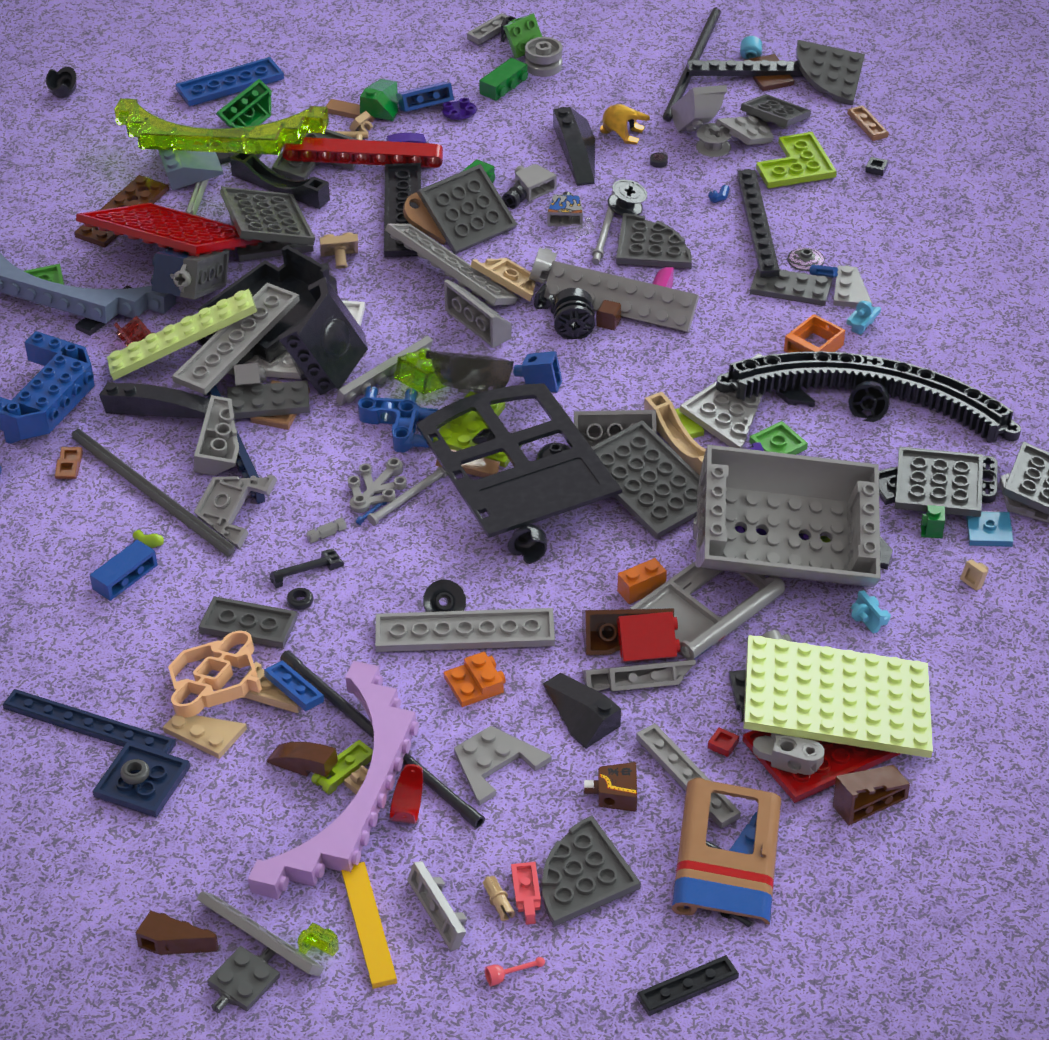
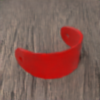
(407, 795)

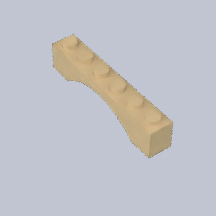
(673, 432)

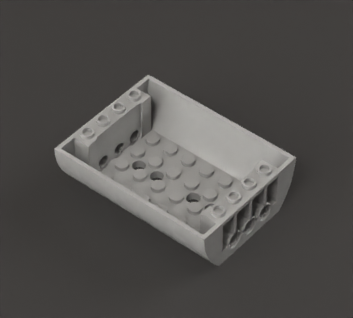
(785, 499)

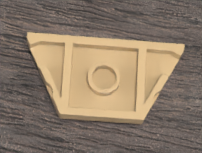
(508, 275)

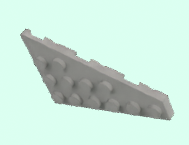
(723, 413)

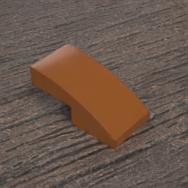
(68, 463)

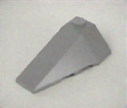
(218, 440)

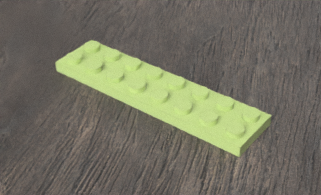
(181, 334)

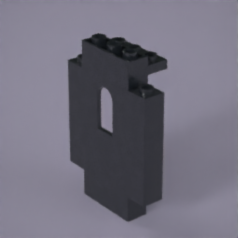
(295, 276)

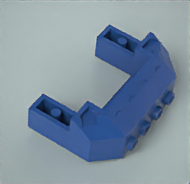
(51, 393)

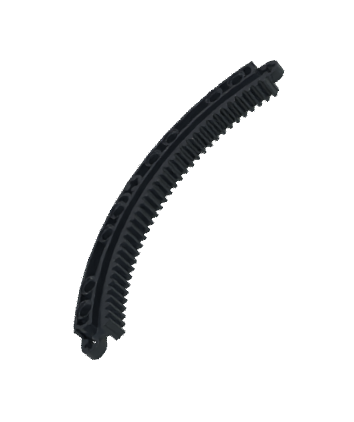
(899, 378)

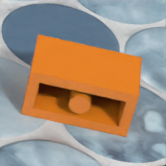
(641, 580)

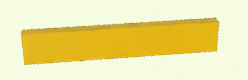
(369, 926)

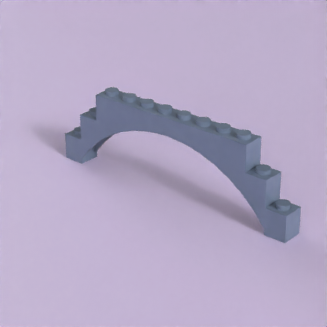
(86, 302)

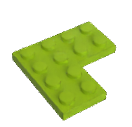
(803, 162)
(461, 431)

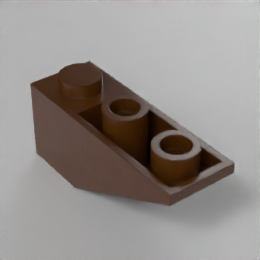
(170, 936)

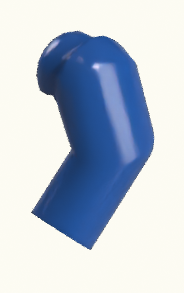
(722, 195)

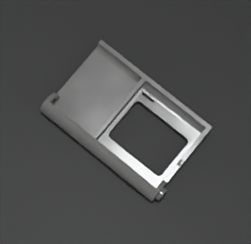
(697, 625)

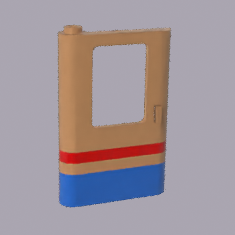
(720, 877)

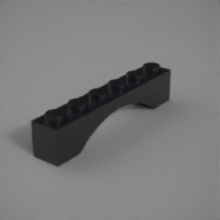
(251, 169)

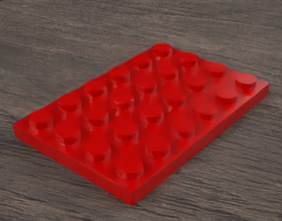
(837, 761)

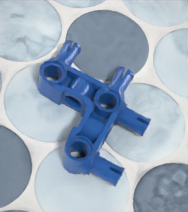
(399, 412)

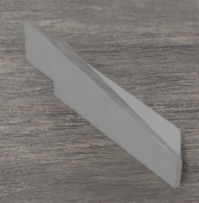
(637, 675)

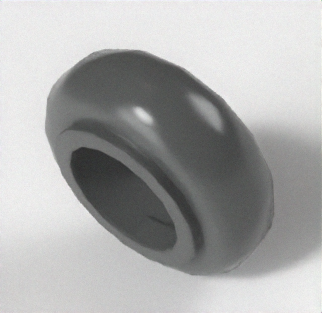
(135, 764)

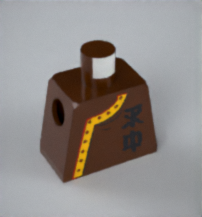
(615, 786)

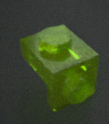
(320, 938)

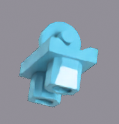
(863, 316)
(867, 611)

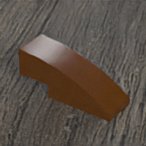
(304, 758)

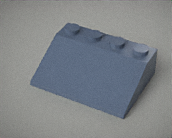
(189, 167)

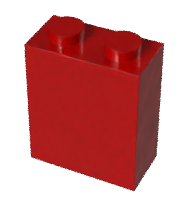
(648, 637)

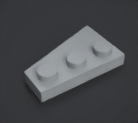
(849, 287)

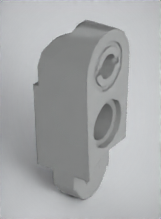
(542, 265)
(790, 753)

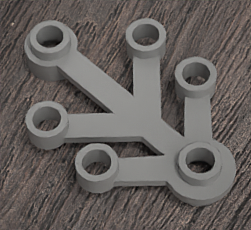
(361, 502)

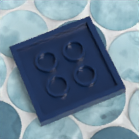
(154, 792)

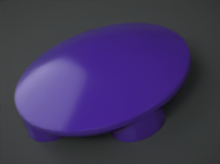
(459, 109)

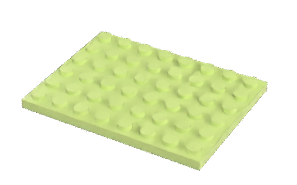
(837, 696)

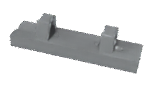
(429, 892)

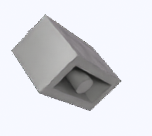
(249, 374)

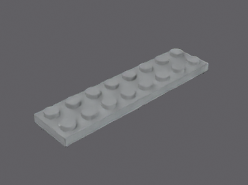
(451, 264)
(638, 299)
(235, 341)
(464, 630)

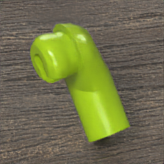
(150, 540)

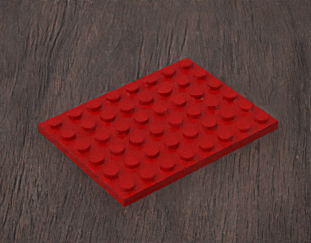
(167, 228)

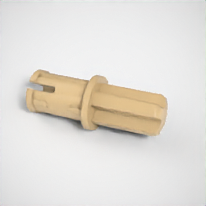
(498, 898)

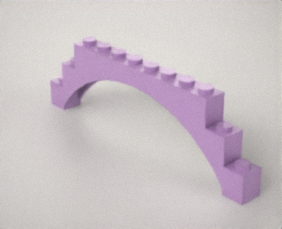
(341, 842)

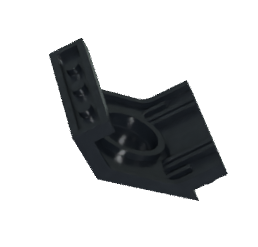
(327, 340)

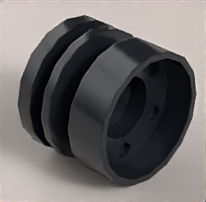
(573, 313)

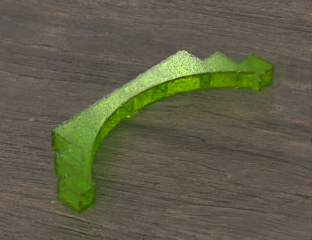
(258, 139)

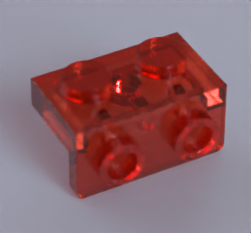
(132, 331)

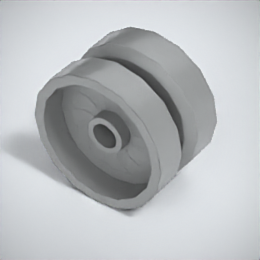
(543, 56)

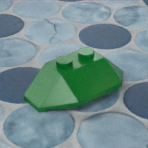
(248, 108)

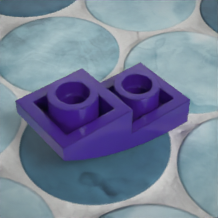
(407, 137)

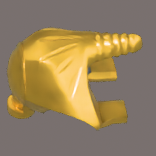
(616, 119)

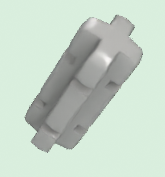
(326, 530)

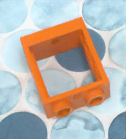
(796, 341)

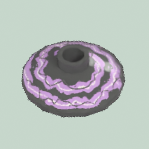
(805, 257)

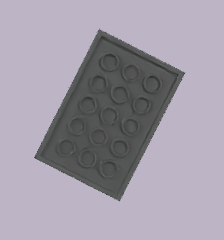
(267, 216)
(653, 478)

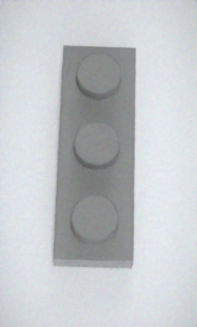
(486, 30)

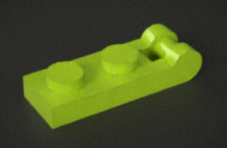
(348, 762)

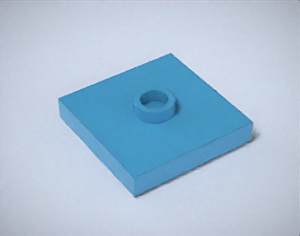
(990, 529)

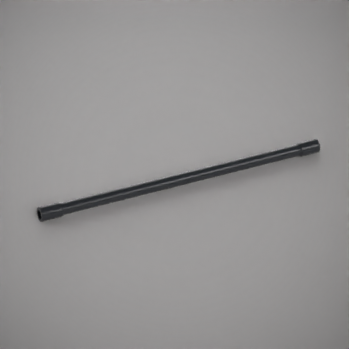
(466, 811)

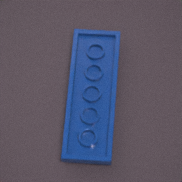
(228, 81)

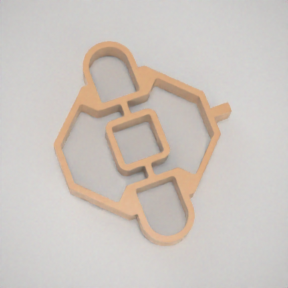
(204, 684)

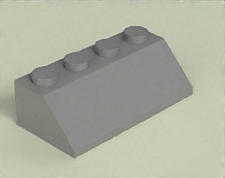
(476, 315)

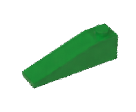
(380, 99)

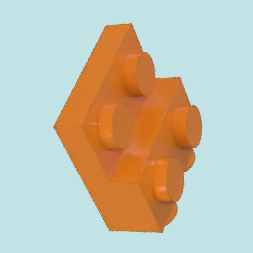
(475, 679)

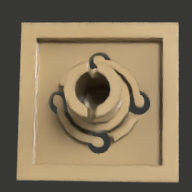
(339, 246)

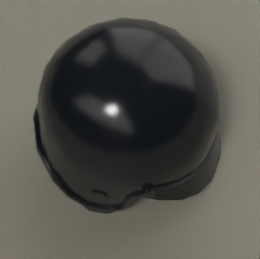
(62, 82)
(529, 542)

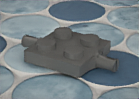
(243, 979)

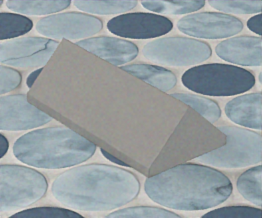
(601, 425)

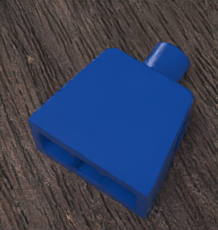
(540, 368)

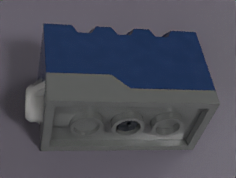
(189, 275)

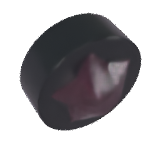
(658, 160)

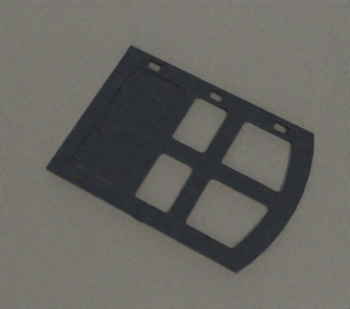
(530, 488)

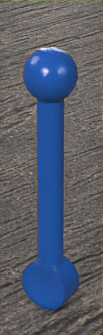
(360, 519)

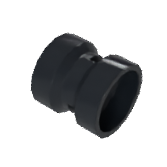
(514, 196)

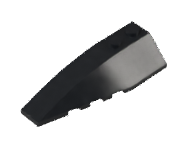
(577, 143)
(152, 401)

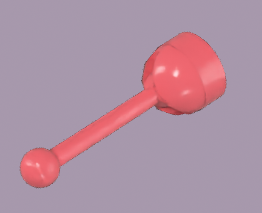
(495, 973)

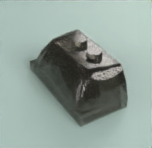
(470, 371)

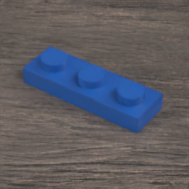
(294, 685)

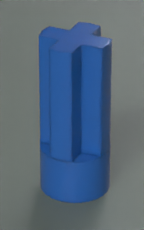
(826, 271)

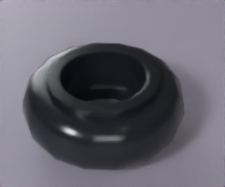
(300, 604)

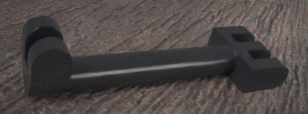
(328, 558)

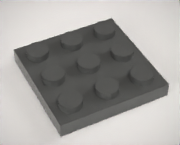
(775, 110)

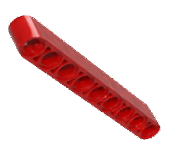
(364, 152)

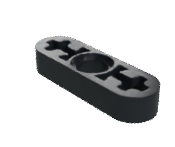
(992, 474)

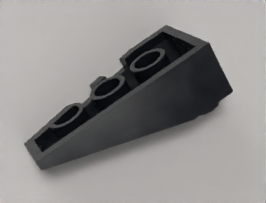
(584, 710)

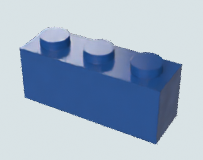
(425, 96)
(123, 570)

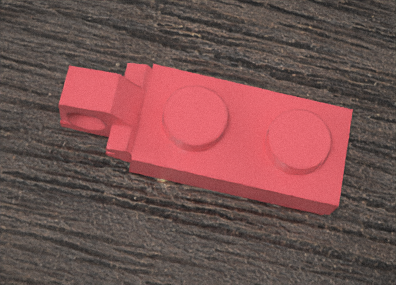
(526, 889)

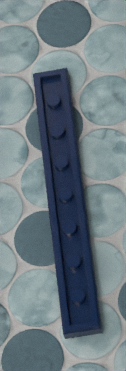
(85, 722)

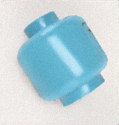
(750, 47)

